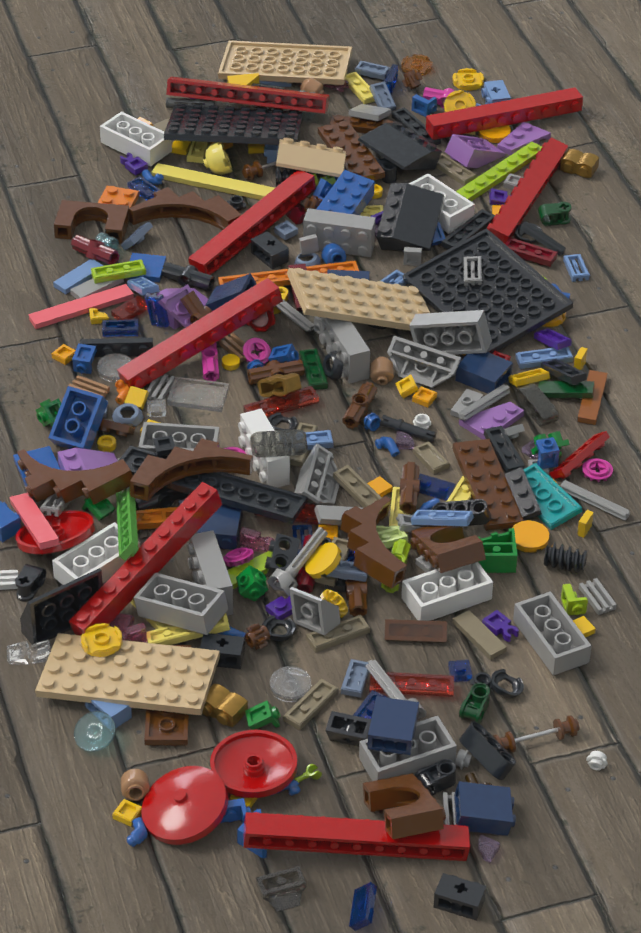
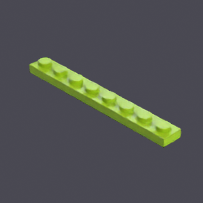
(500, 172)

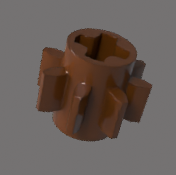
(412, 79)
(312, 203)
(257, 636)

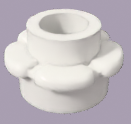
(422, 420)
(597, 760)

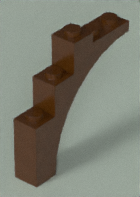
(191, 206)
(180, 463)
(69, 485)
(370, 552)

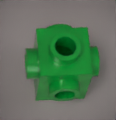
(48, 411)
(252, 583)

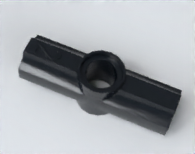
(188, 275)
(163, 499)

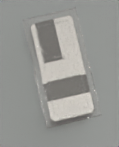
(24, 654)

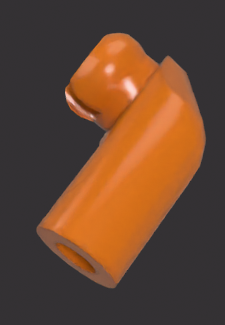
(122, 389)

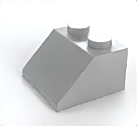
(313, 612)

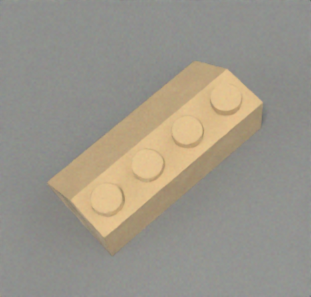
(310, 157)

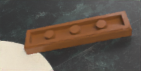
(590, 406)

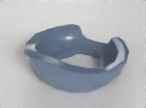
(315, 261)
(136, 418)

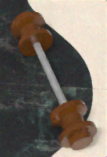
(250, 171)
(560, 729)

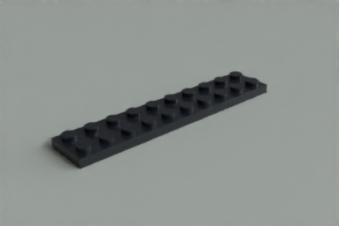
(233, 490)

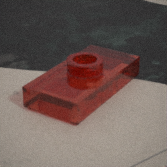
(130, 309)

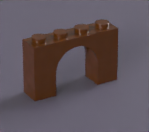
(75, 212)
(446, 547)
(414, 806)

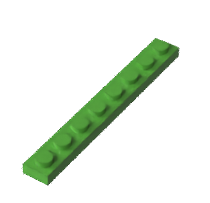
(126, 524)

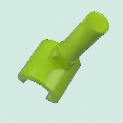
(309, 773)

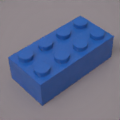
(348, 194)

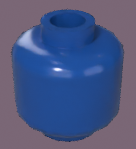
(333, 254)

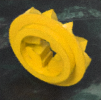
(336, 599)

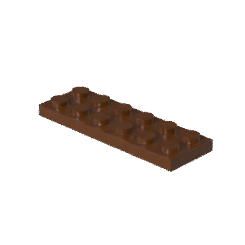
(358, 156)
(487, 482)
(166, 727)

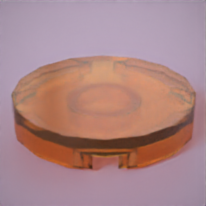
(418, 63)

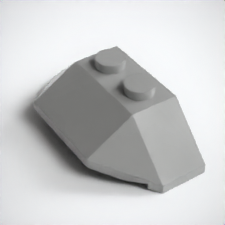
(424, 363)
(317, 478)

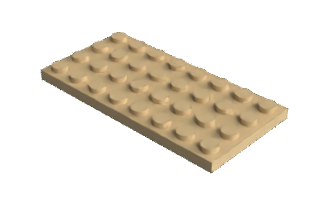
(286, 61)
(356, 299)
(135, 675)

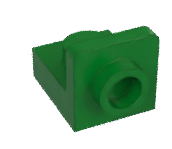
(100, 509)
(262, 715)

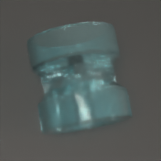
(109, 241)

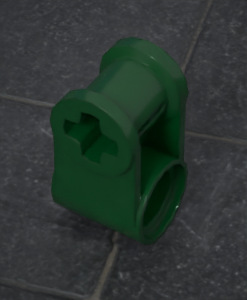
(554, 213)
(475, 703)

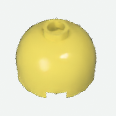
(217, 159)

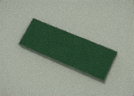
(313, 369)
(563, 389)

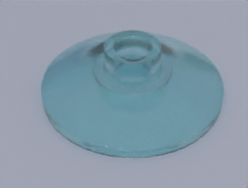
(91, 724)

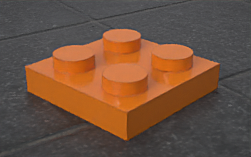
(119, 196)

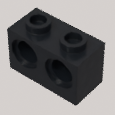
(280, 556)

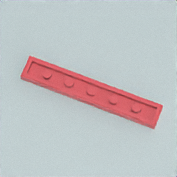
(80, 306)
(34, 521)

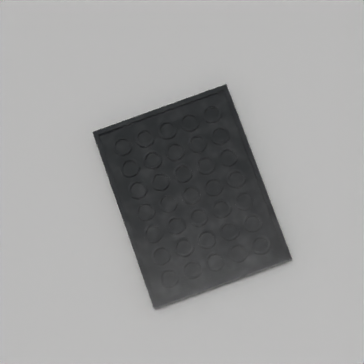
(233, 124)
(510, 294)

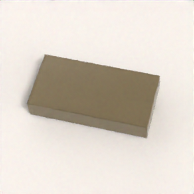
(431, 457)

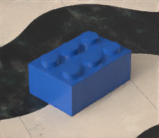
(78, 419)

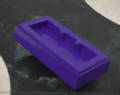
(552, 339)

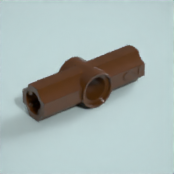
(195, 306)
(274, 367)
(359, 405)
(409, 488)
(356, 594)

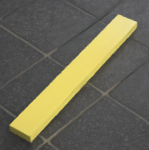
(212, 182)

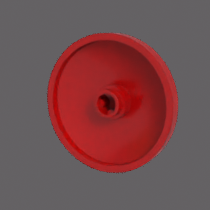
(70, 527)
(254, 763)
(184, 805)

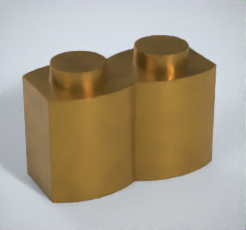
(580, 163)
(279, 385)
(224, 705)

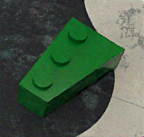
(500, 552)

